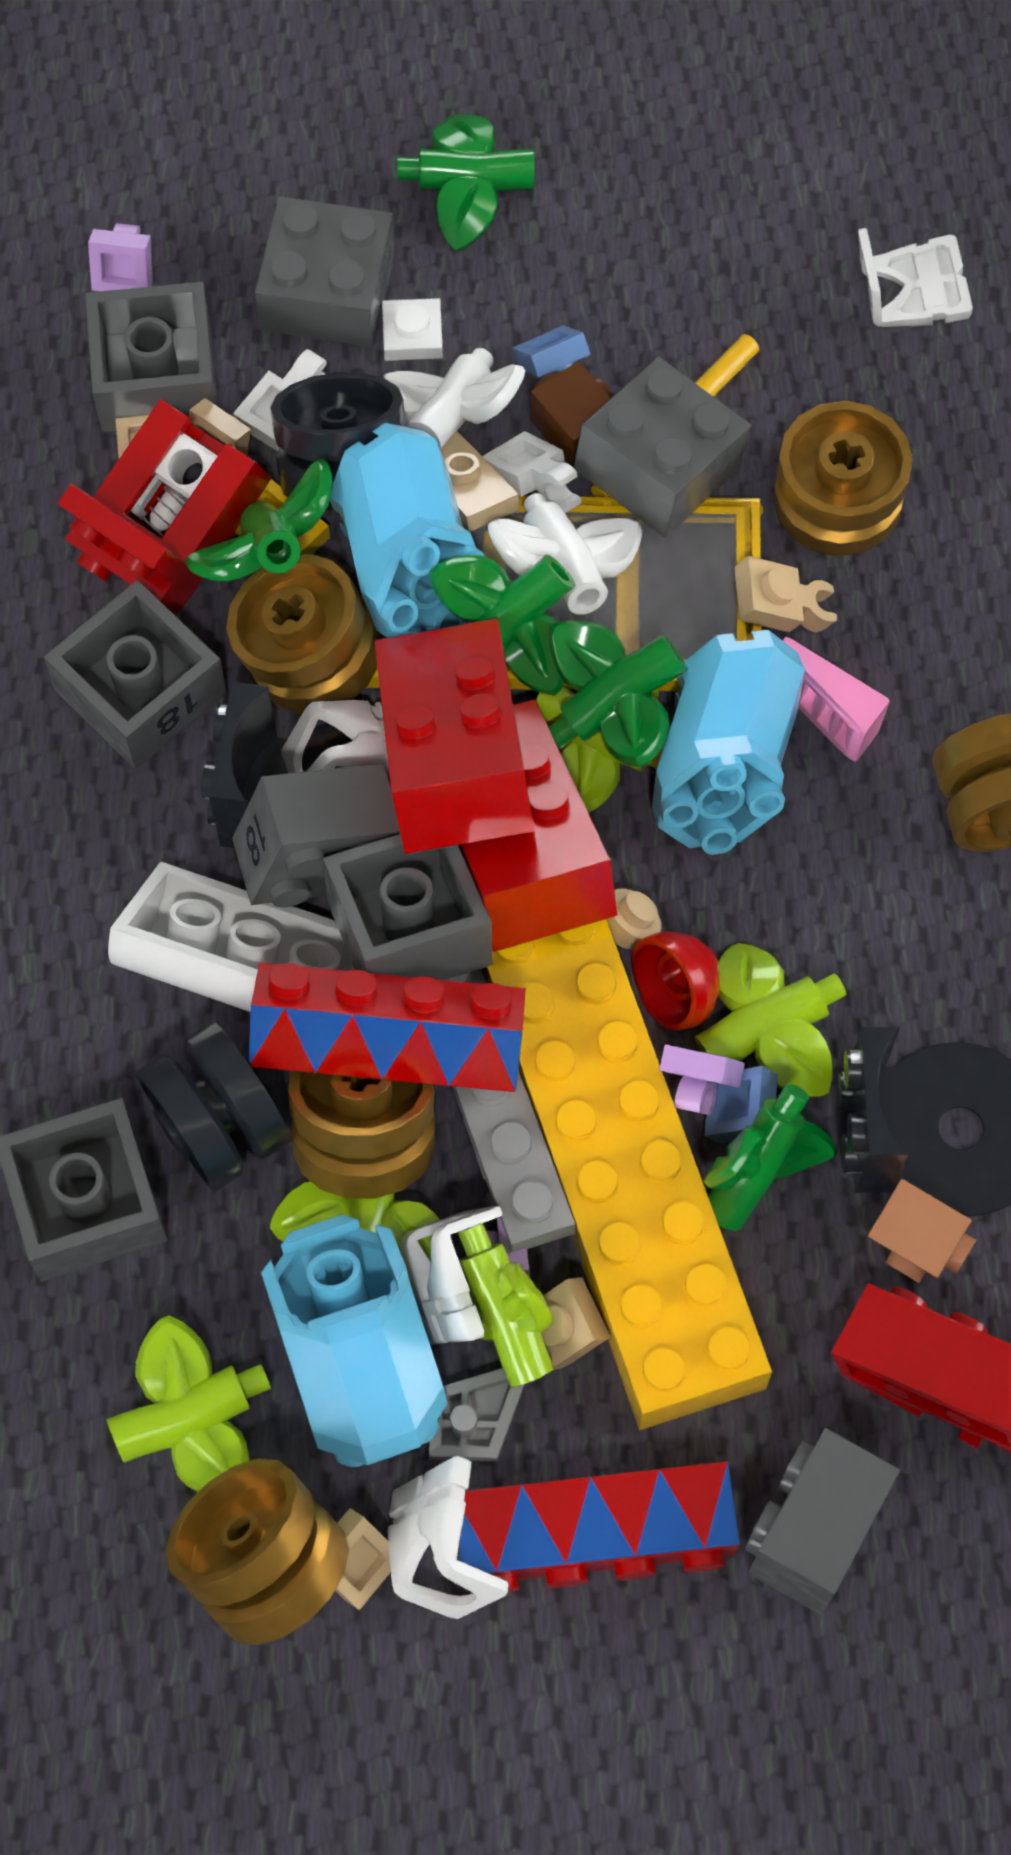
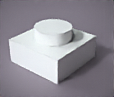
(412, 329)

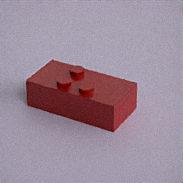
(452, 737)
(548, 876)

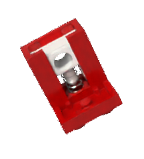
(150, 485)

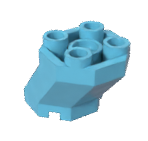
(400, 526)
(728, 741)
(355, 1341)

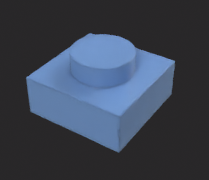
(551, 351)
(739, 1106)

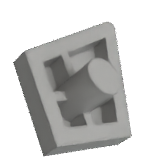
(475, 1418)

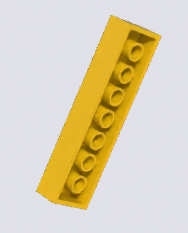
(630, 1180)

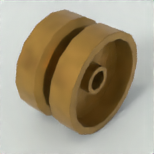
(842, 478)
(304, 633)
(976, 776)
(361, 1132)
(257, 1551)

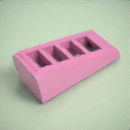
(839, 703)

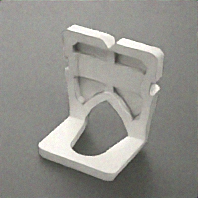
(928, 278)
(352, 717)
(441, 1284)
(432, 1513)

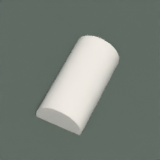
(212, 938)

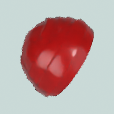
(676, 979)

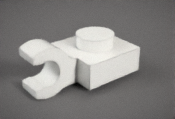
(255, 409)
(535, 466)

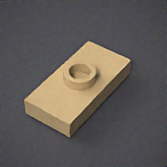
(478, 487)

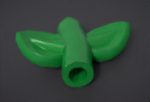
(467, 176)
(268, 532)
(482, 591)
(613, 690)
(767, 1150)

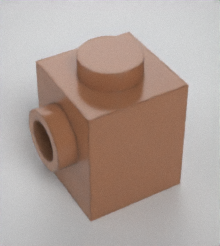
(922, 1233)

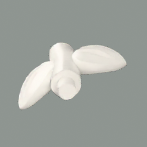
(465, 394)
(587, 553)

